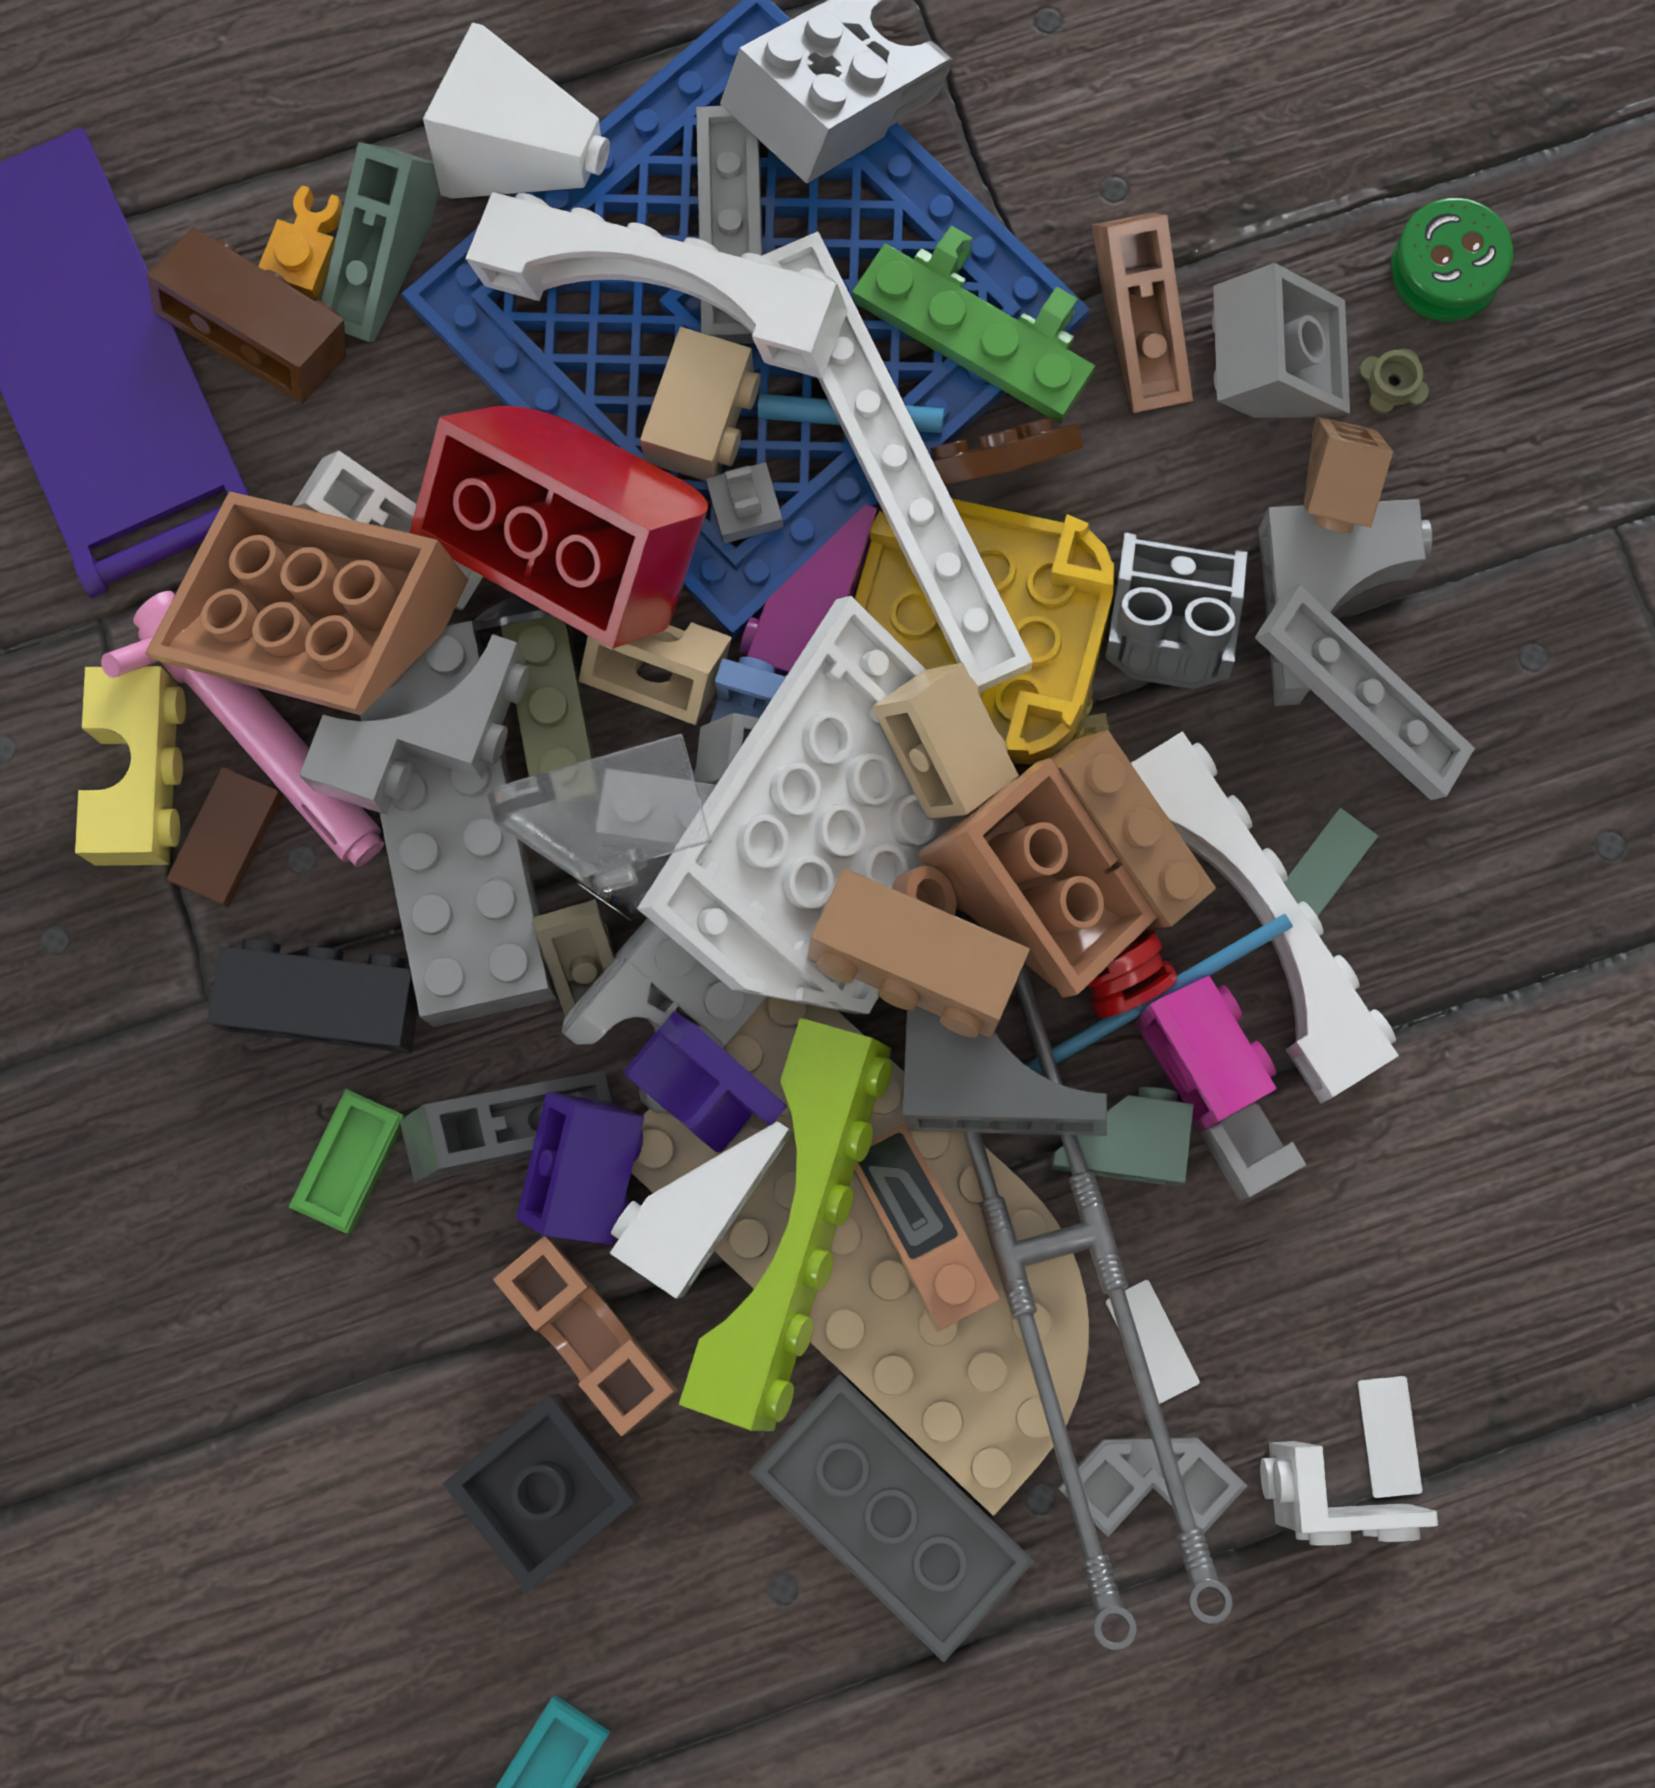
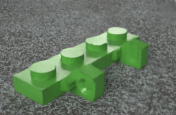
(931, 306)

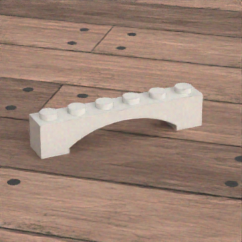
(535, 247)
(1334, 1030)

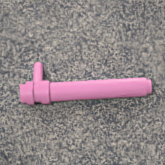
(262, 735)

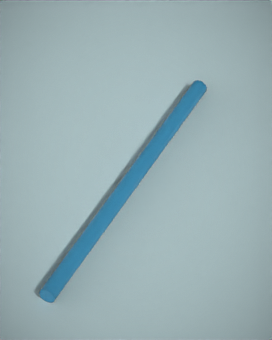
(1195, 973)

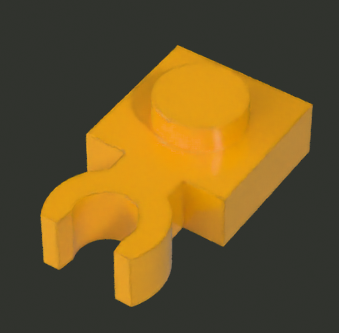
(302, 249)

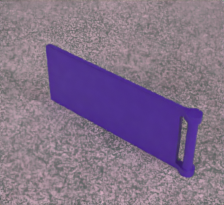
(96, 373)

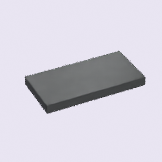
(892, 1517)

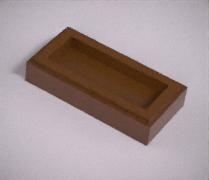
(225, 837)

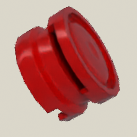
(1132, 977)

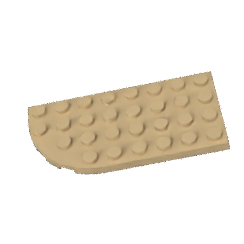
(953, 1390)

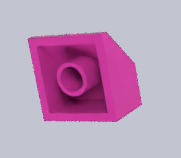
(1206, 1051)

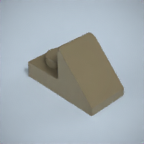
(574, 949)

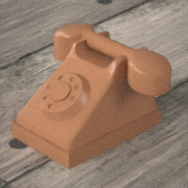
(1038, 876)

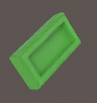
(347, 1162)

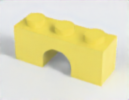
(135, 817)

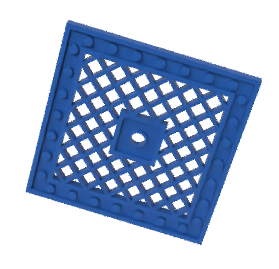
(646, 126)

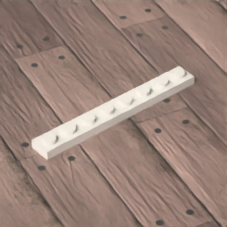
(912, 491)

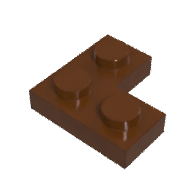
(1005, 450)

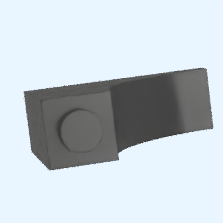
(984, 1088)

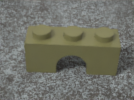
(551, 706)

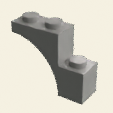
(460, 731)

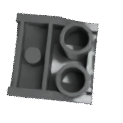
(1176, 613)

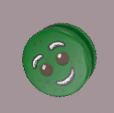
(1451, 259)

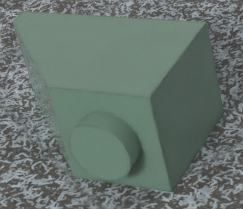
(1143, 1140)

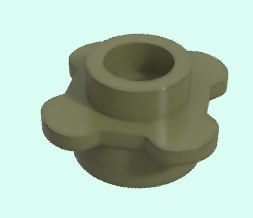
(1395, 363)

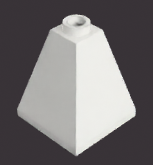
(508, 126)

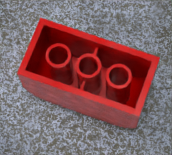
(561, 519)

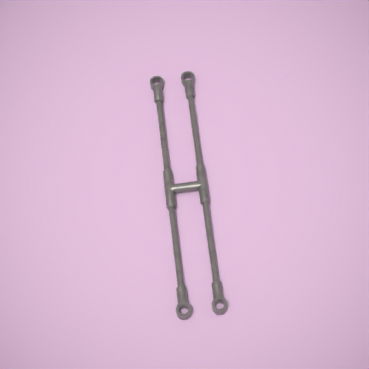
(1092, 1234)

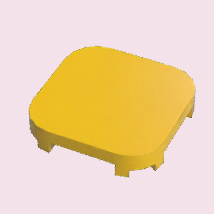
(1057, 594)

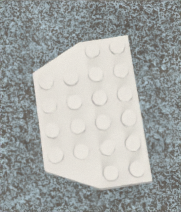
(792, 811)

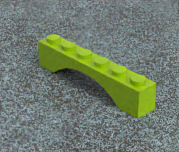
(748, 1359)

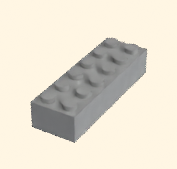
(454, 871)

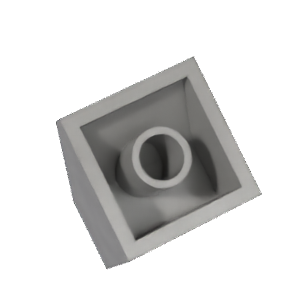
(1280, 346)

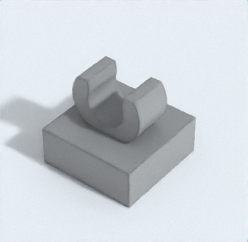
(744, 502)

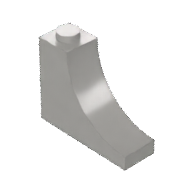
(1336, 564)

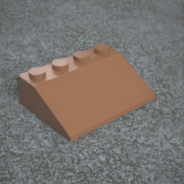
(308, 603)

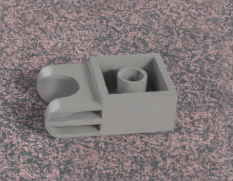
(829, 85)
(652, 981)

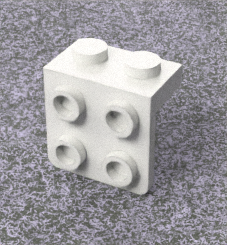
(1298, 1487)

